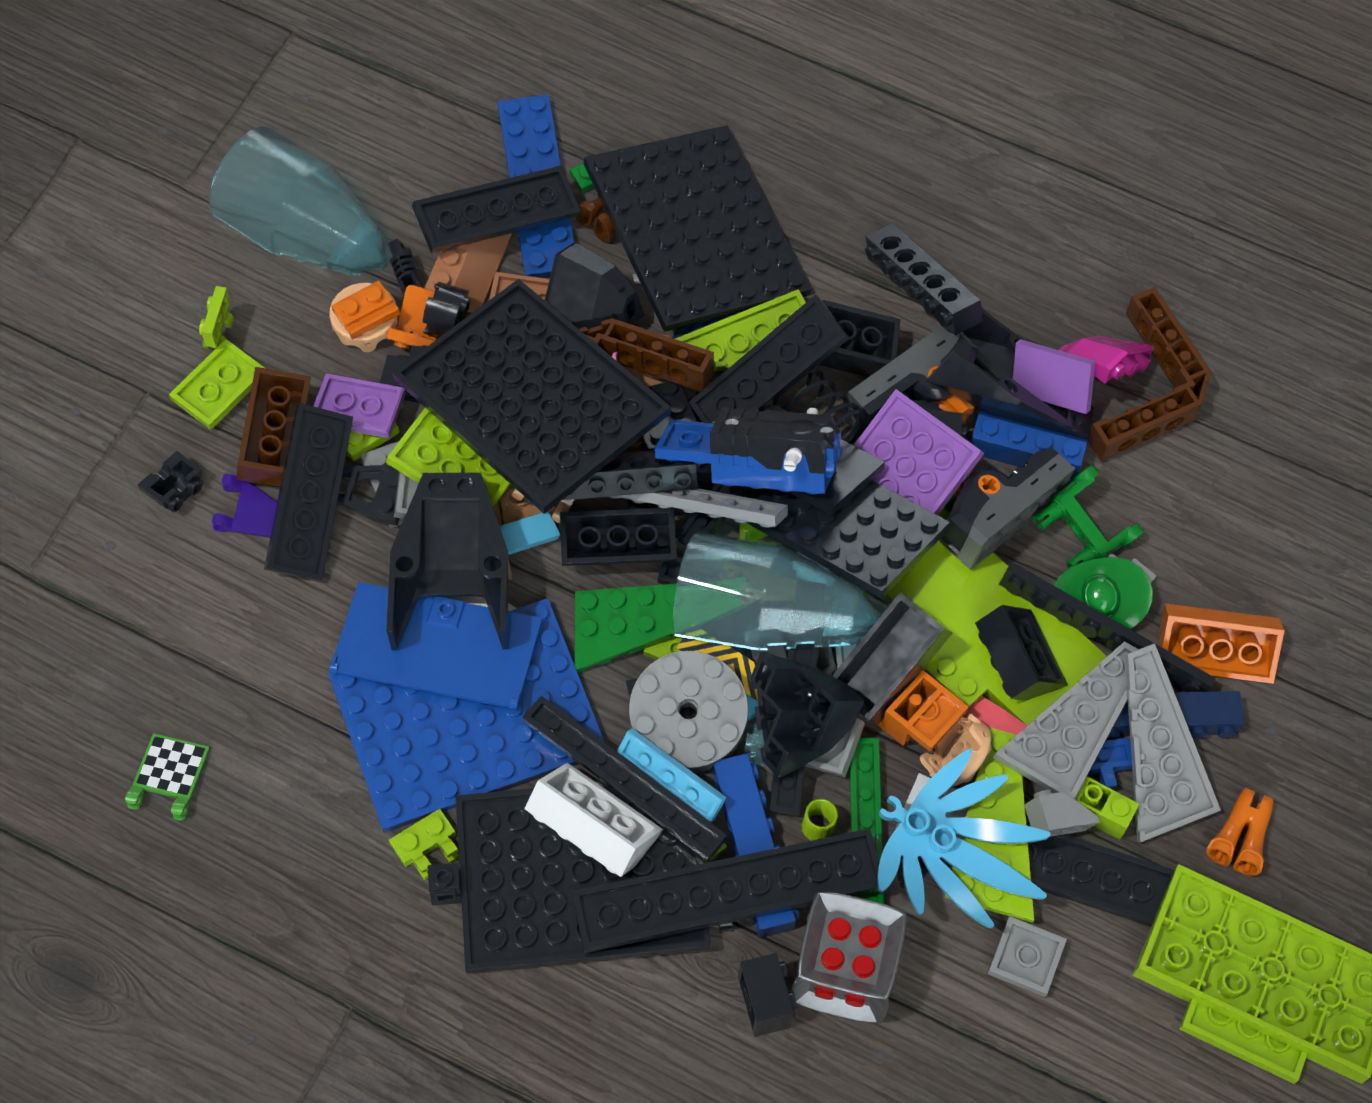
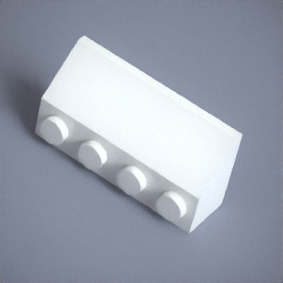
(592, 819)

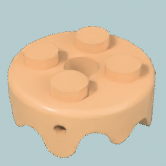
(369, 340)
(965, 735)

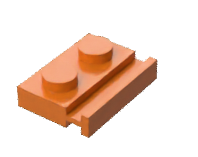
(365, 310)

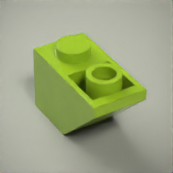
(1111, 807)

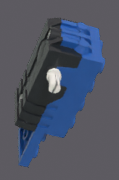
(759, 448)

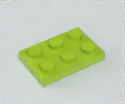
(216, 384)

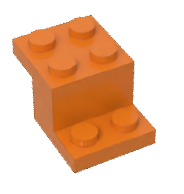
(923, 713)

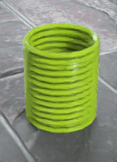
(823, 808)

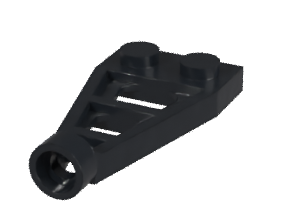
(383, 505)

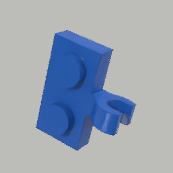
(1113, 757)

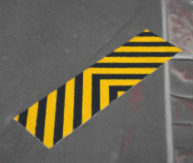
(736, 661)

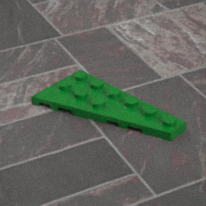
(621, 622)

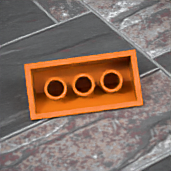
(1223, 641)

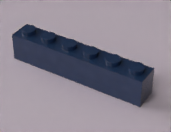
(1203, 711)

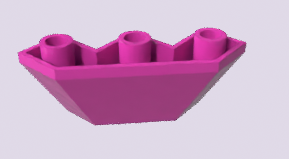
(1112, 356)

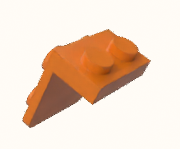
(410, 323)

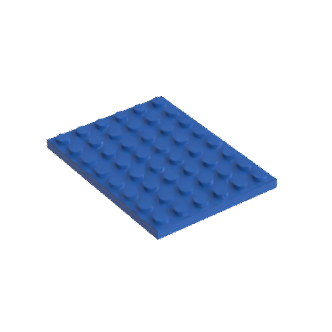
(432, 747)

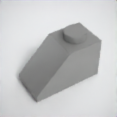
(1059, 813)

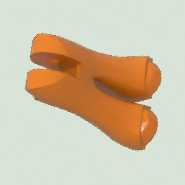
(1223, 845)

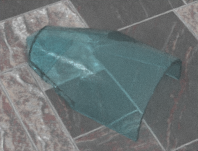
(295, 205)
(765, 597)

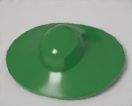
(1111, 587)

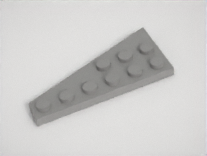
(1070, 733)
(1165, 761)

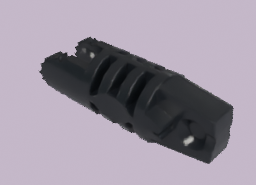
(404, 266)

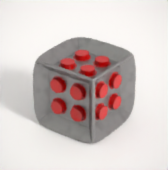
(849, 957)

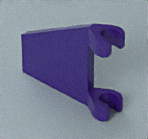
(253, 511)

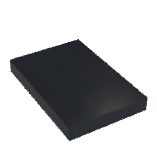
(852, 474)

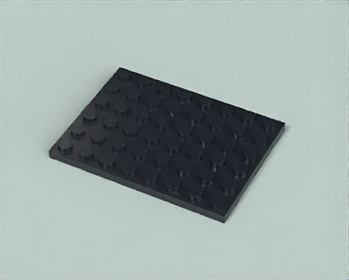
(695, 227)
(531, 395)
(521, 885)

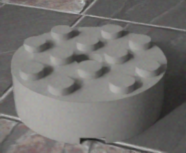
(694, 682)

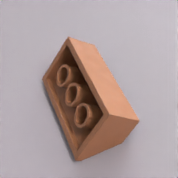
(470, 268)

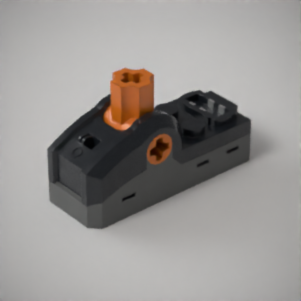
(909, 376)
(997, 507)

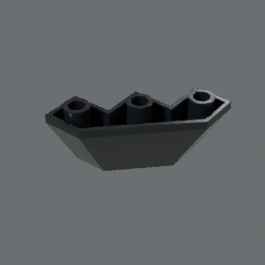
(590, 289)

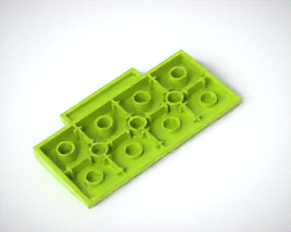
(963, 597)
(1260, 980)

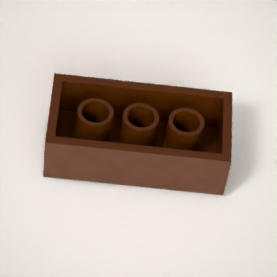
(270, 424)

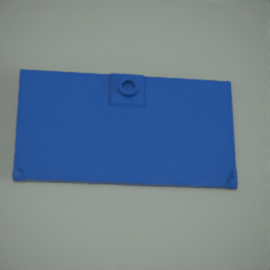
(444, 651)

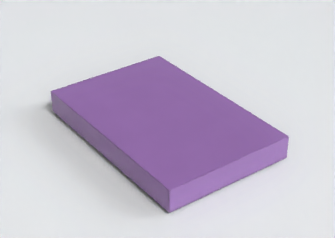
(1054, 375)
(370, 403)

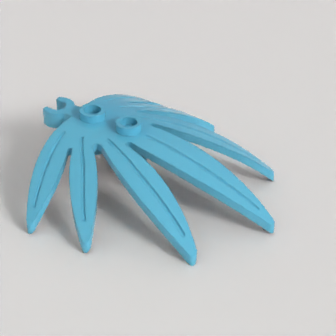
(931, 835)

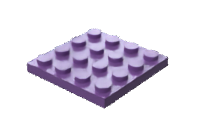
(920, 453)

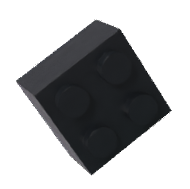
(766, 994)

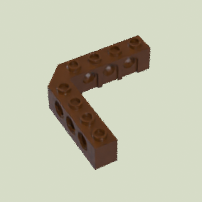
(654, 353)
(1181, 366)

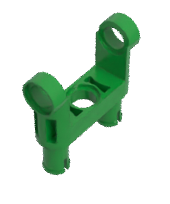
(1066, 506)

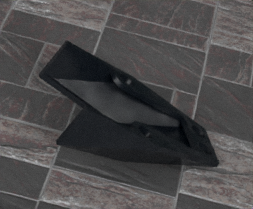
(990, 382)
(448, 550)

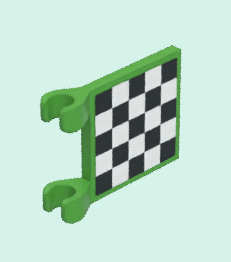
(169, 769)

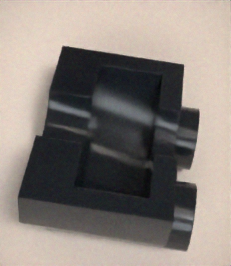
(445, 309)
(173, 482)

